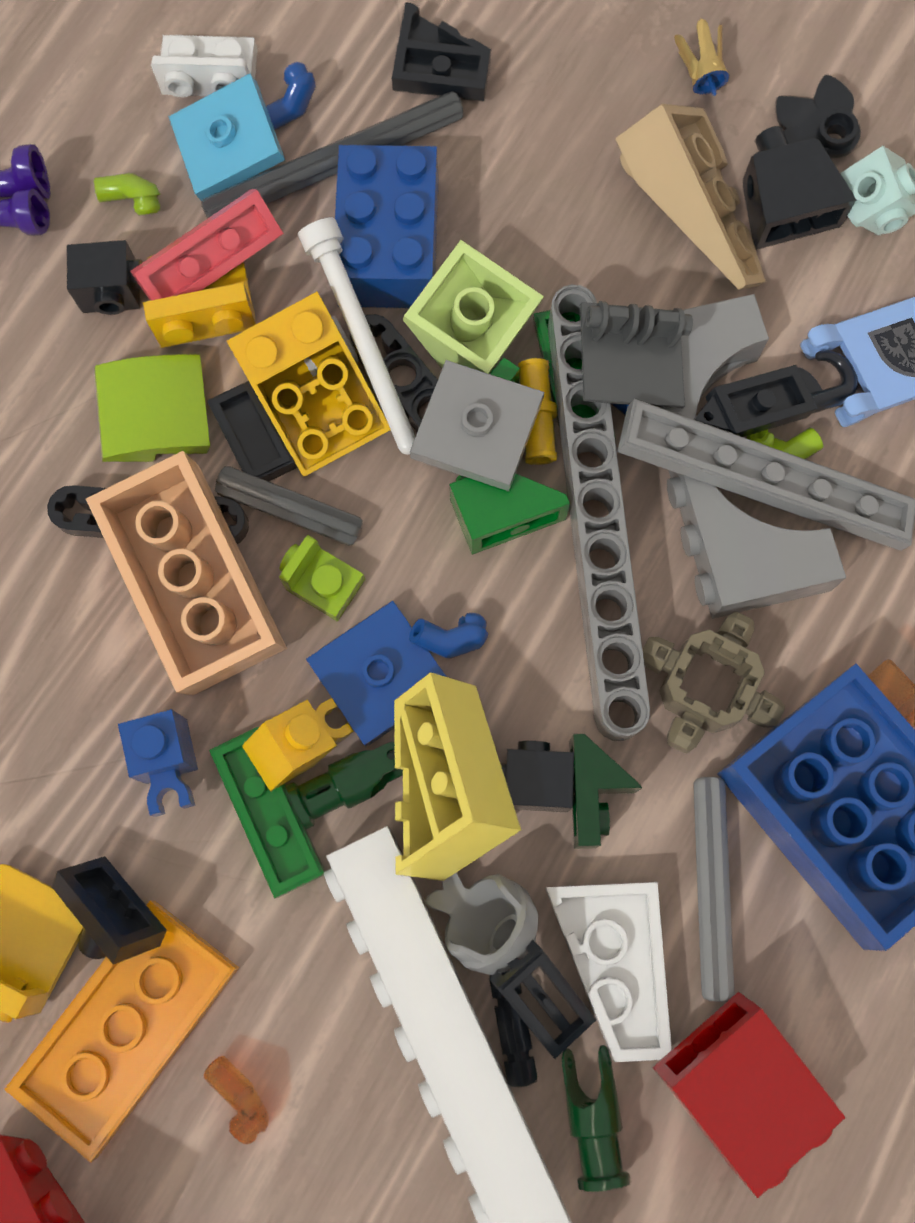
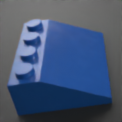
(841, 803)

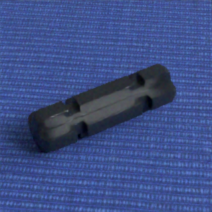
(514, 1041)

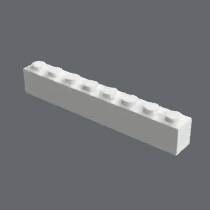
(443, 1035)

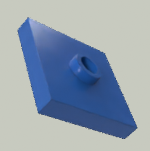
(372, 669)

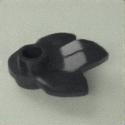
(823, 115)

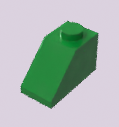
(498, 516)

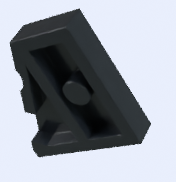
(438, 59)

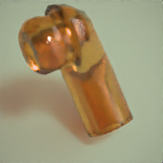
(241, 1096)

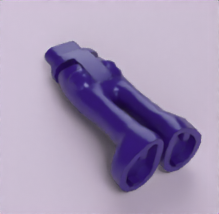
(28, 187)

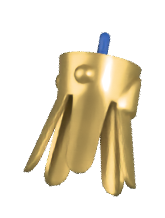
(709, 72)

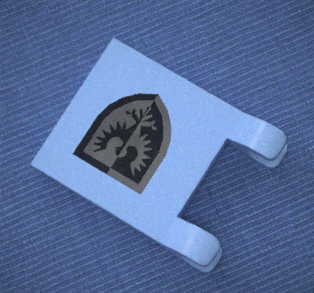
(881, 353)

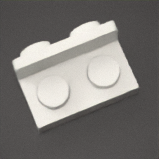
(202, 63)

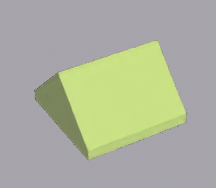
(471, 310)

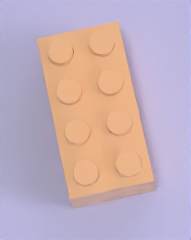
(186, 574)

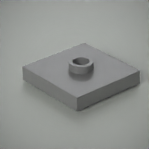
(477, 425)

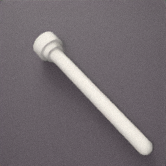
(323, 242)

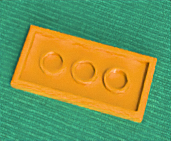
(120, 1036)

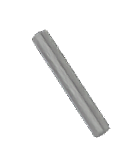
(713, 889)

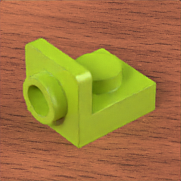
(319, 578)

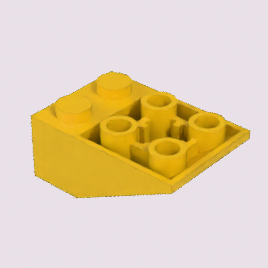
(318, 414)

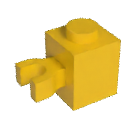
(293, 742)

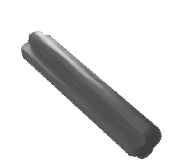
(288, 505)

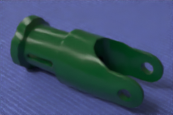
(345, 783)
(595, 1126)

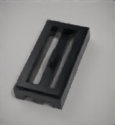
(521, 972)

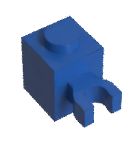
(157, 753)

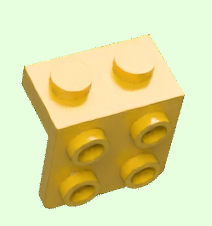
(213, 312)
(34, 942)

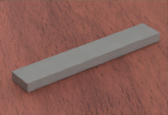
(767, 475)

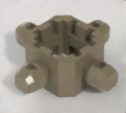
(725, 647)

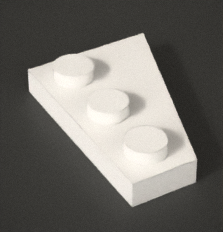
(620, 960)

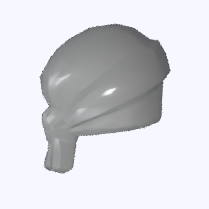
(486, 921)

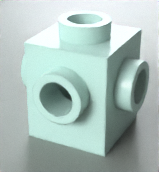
(882, 191)

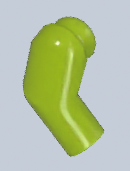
(128, 187)

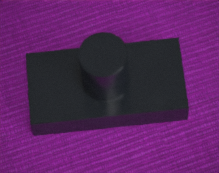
(109, 910)

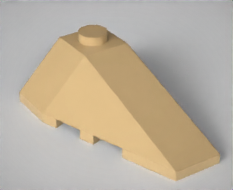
(679, 167)

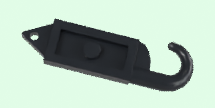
(776, 397)

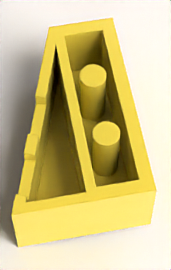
(452, 780)

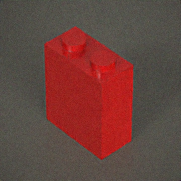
(749, 1093)

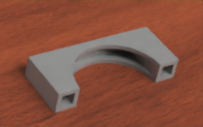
(737, 556)

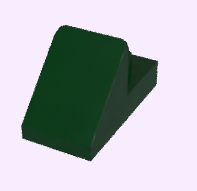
(594, 775)

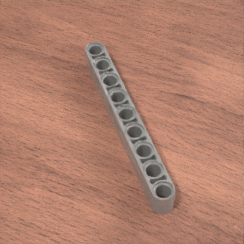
(594, 533)

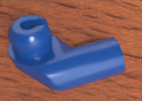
(297, 96)
(450, 643)

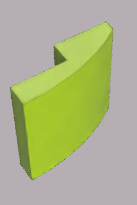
(151, 407)

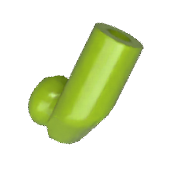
(801, 445)

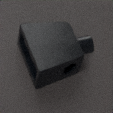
(792, 190)

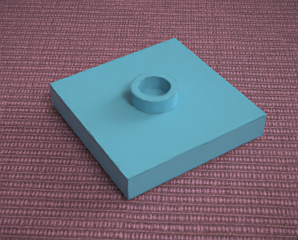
(226, 137)

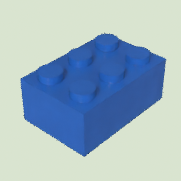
(387, 221)

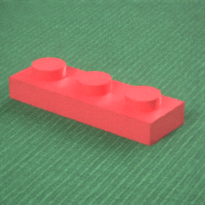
(209, 249)

